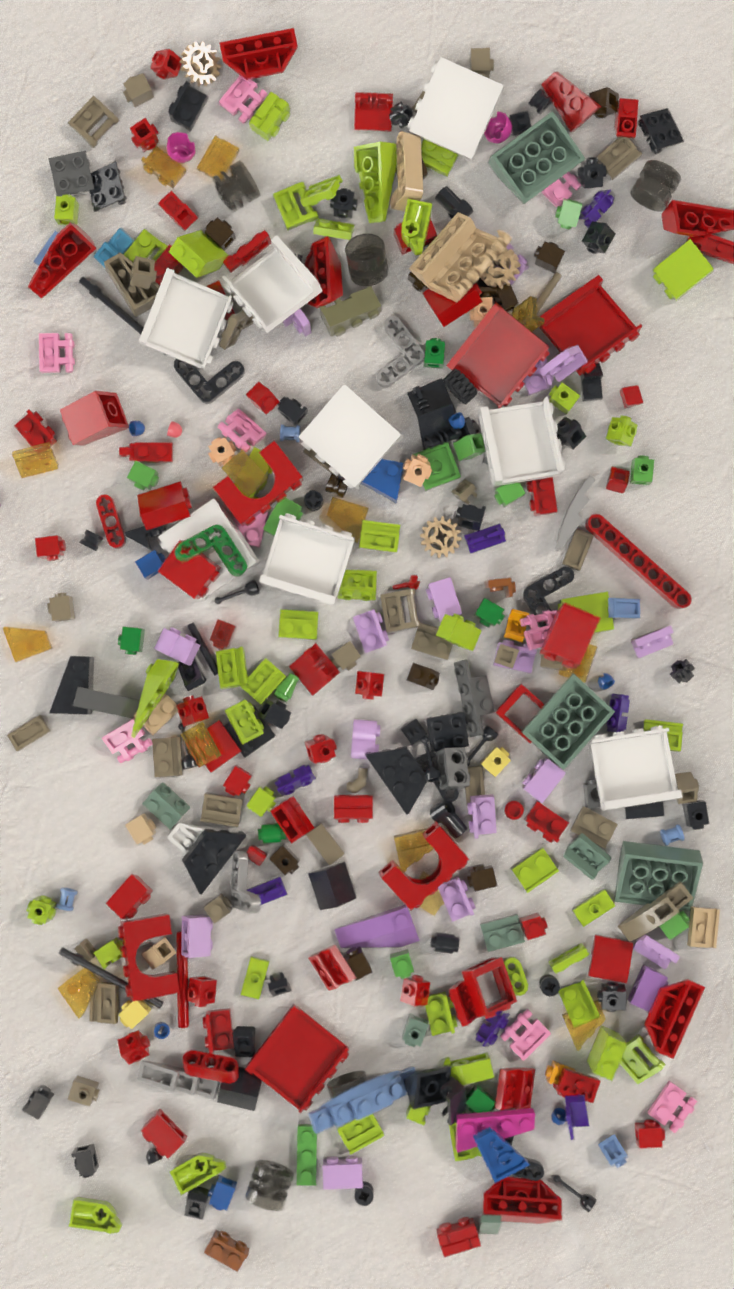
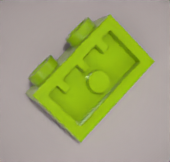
(358, 585)
(244, 721)
(439, 1014)

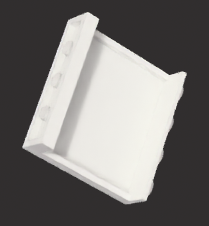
(455, 108)
(273, 287)
(186, 320)
(349, 437)
(521, 443)
(201, 519)
(307, 559)
(634, 768)

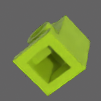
(109, 952)
(417, 1115)

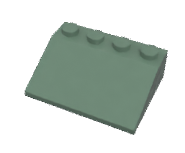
(536, 158)
(568, 721)
(651, 870)

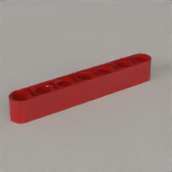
(647, 564)

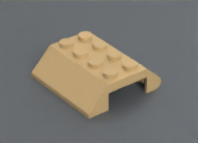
(458, 257)

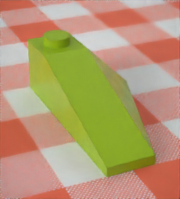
(376, 170)
(157, 682)

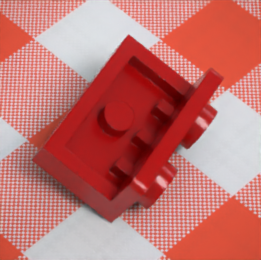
(462, 1002)

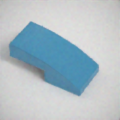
(117, 244)

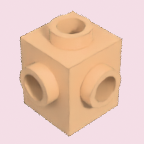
(481, 310)
(226, 456)
(417, 476)

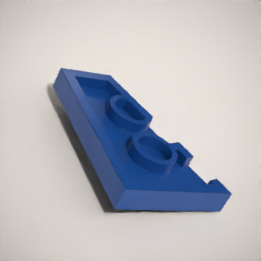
(499, 1154)

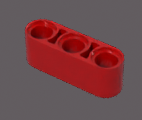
(217, 1073)

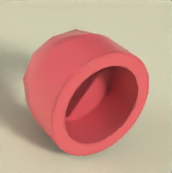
(174, 430)

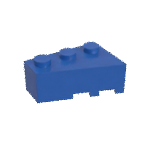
(385, 479)

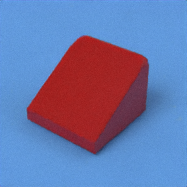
(631, 396)
(617, 480)
(256, 855)

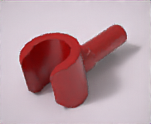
(412, 584)

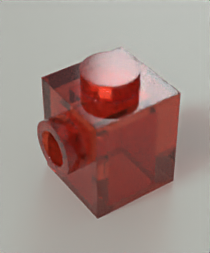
(222, 634)

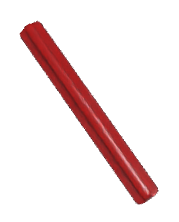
(182, 974)

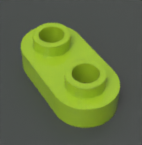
(516, 975)

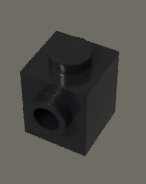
(274, 713)
(696, 814)

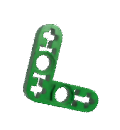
(217, 543)

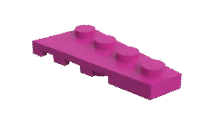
(505, 1123)

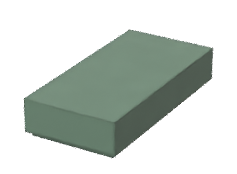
(489, 1224)

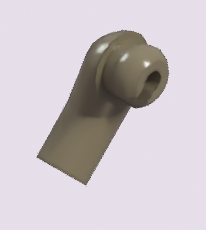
(359, 783)

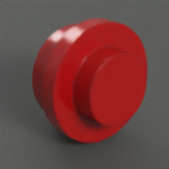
(514, 810)

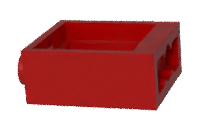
(508, 703)
(502, 981)

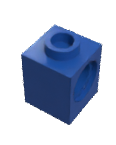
(150, 564)

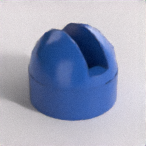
(457, 420)
(136, 428)
(606, 681)
(165, 1031)
(562, 1119)

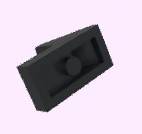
(592, 385)
(141, 535)
(191, 675)
(244, 1041)
(196, 1202)

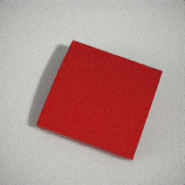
(224, 743)
(610, 959)
(332, 967)
(515, 1088)

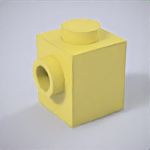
(496, 761)
(133, 1012)

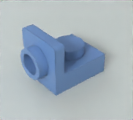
(613, 1151)

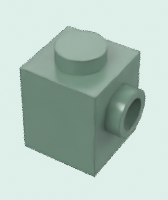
(414, 1030)

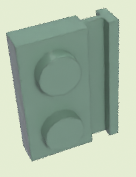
(502, 932)

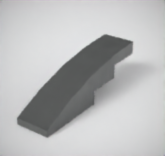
(106, 702)

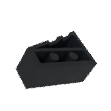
(77, 674)

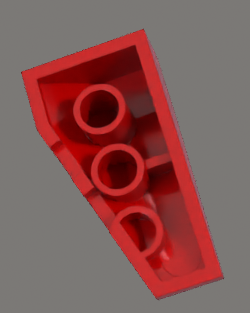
(696, 219)
(65, 253)

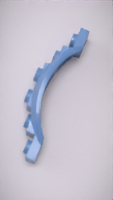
(361, 1100)

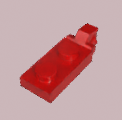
(714, 247)
(248, 251)
(148, 452)

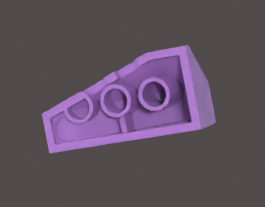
(384, 929)

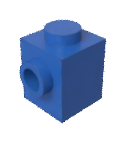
(222, 1193)

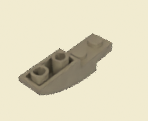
(656, 913)

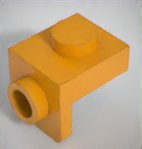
(513, 627)
(554, 1071)

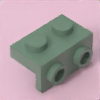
(166, 805)
(586, 856)

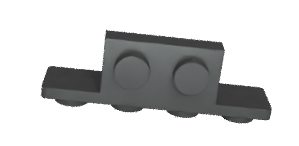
(474, 696)

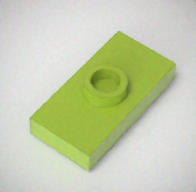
(593, 907)
(255, 977)

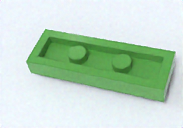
(306, 1155)

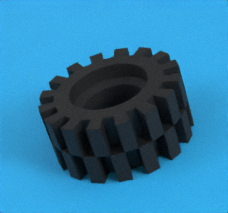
(460, 386)

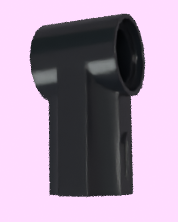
(453, 203)
(445, 814)

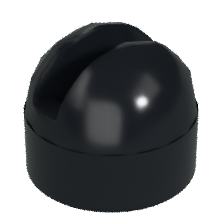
(153, 1157)

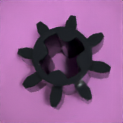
(400, 115)
(682, 671)

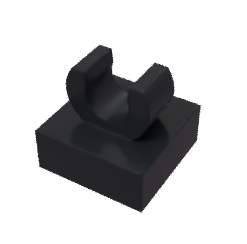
(520, 122)
(468, 428)
(414, 731)
(280, 986)

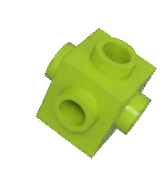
(621, 431)
(47, 907)

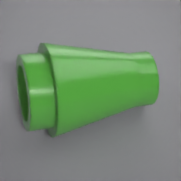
(286, 688)

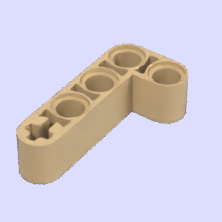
(408, 171)

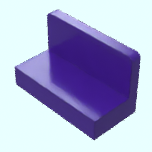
(576, 1113)

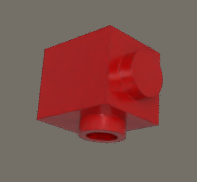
(262, 398)
(50, 547)
(237, 781)
(533, 926)
(649, 1134)

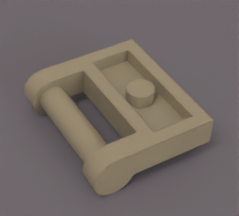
(88, 117)
(394, 612)

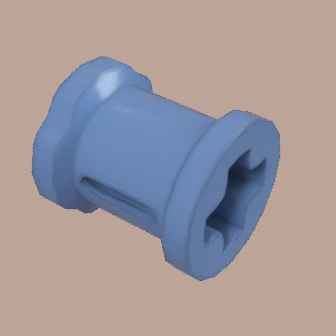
(289, 433)
(672, 835)
(63, 905)

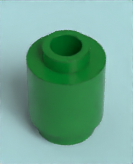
(271, 833)

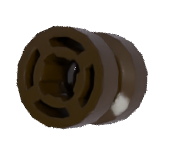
(336, 486)

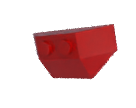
(260, 54)
(326, 268)
(672, 1015)
(522, 1201)

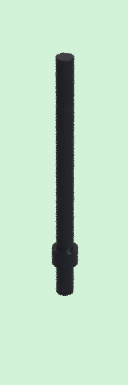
(97, 292)
(78, 959)

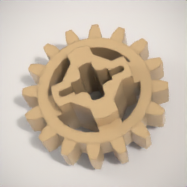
(200, 64)
(500, 276)
(452, 533)

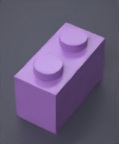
(646, 987)

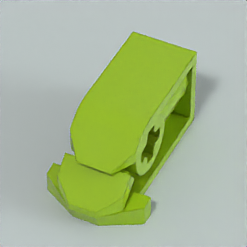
(416, 218)
(471, 1068)
(190, 1175)
(86, 1216)

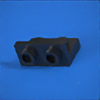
(187, 106)

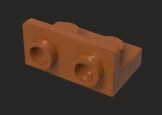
(498, 584)
(227, 1250)

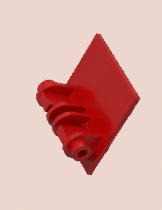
(373, 111)
(314, 669)

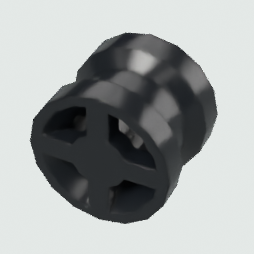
(540, 101)
(313, 496)
(91, 540)
(547, 981)
(367, 1199)

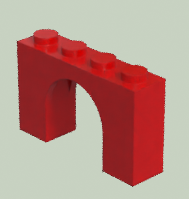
(246, 508)
(413, 890)
(134, 933)

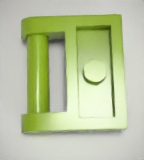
(289, 208)
(144, 246)
(636, 1065)

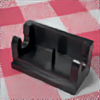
(455, 1099)

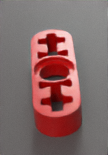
(111, 506)

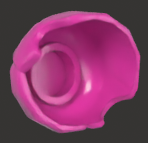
(498, 128)
(180, 147)

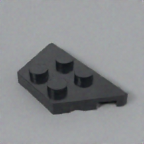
(400, 774)
(210, 855)

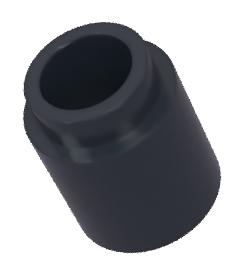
(444, 943)

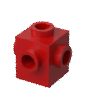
(166, 64)
(144, 135)
(369, 684)
(192, 710)
(320, 748)
(202, 990)
(415, 991)
(134, 1047)

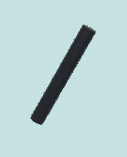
(203, 648)

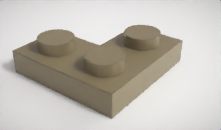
(236, 324)

